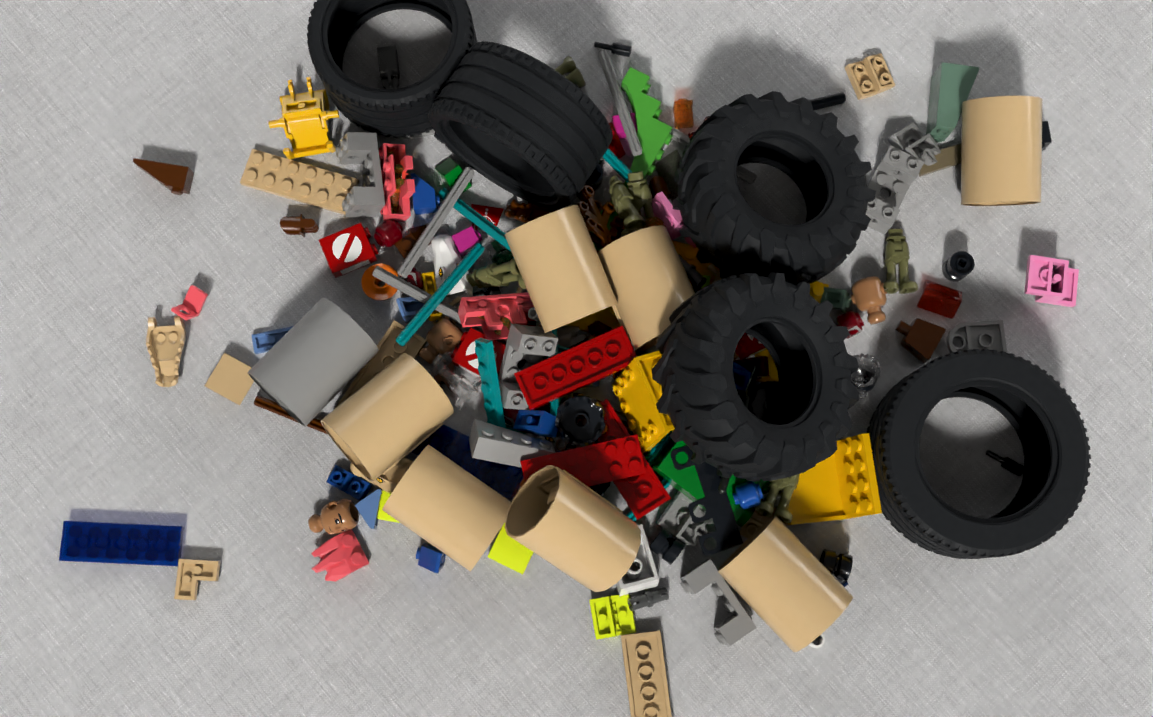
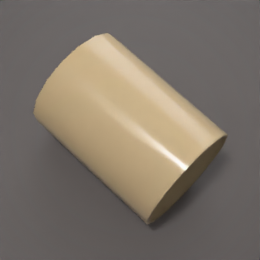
(1001, 151)
(560, 268)
(645, 282)
(388, 417)
(448, 507)
(573, 528)
(785, 584)

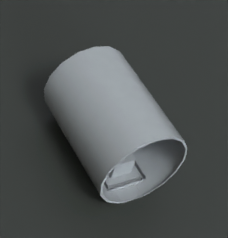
(313, 361)

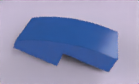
(349, 483)

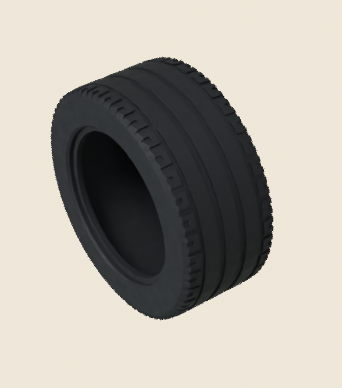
(1051, 443)

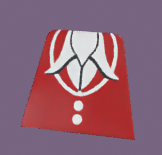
(490, 213)

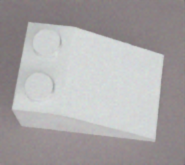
(642, 573)

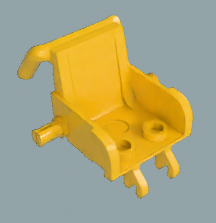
(306, 121)

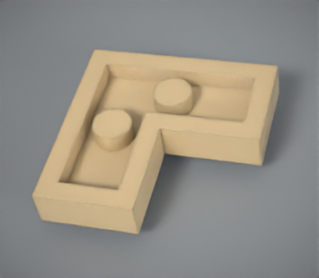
(189, 574)

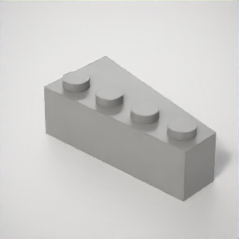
(504, 445)

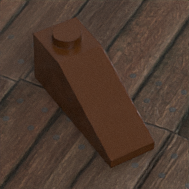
(173, 177)

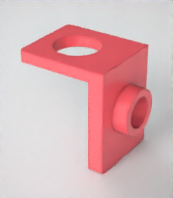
(192, 303)

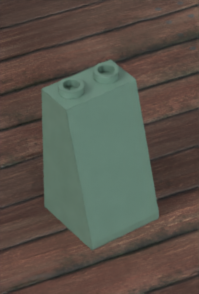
(948, 91)

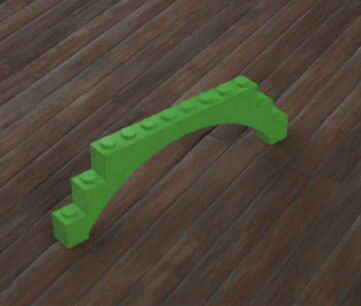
(650, 131)

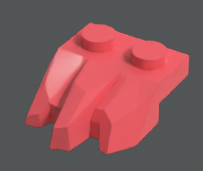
(340, 556)

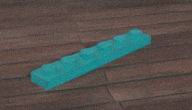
(490, 382)

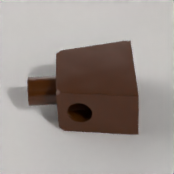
(920, 338)

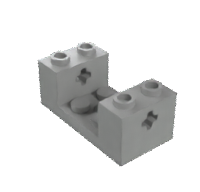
(363, 150)
(895, 174)
(522, 343)
(736, 625)

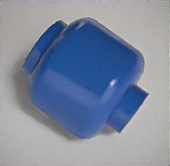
(748, 494)

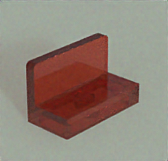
(940, 299)

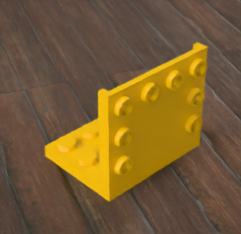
(638, 401)
(838, 486)

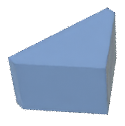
(409, 307)
(369, 508)

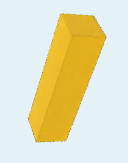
(430, 287)

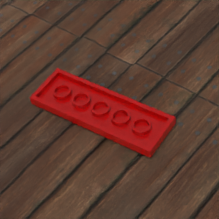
(575, 368)
(594, 462)
(640, 492)

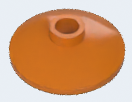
(371, 287)

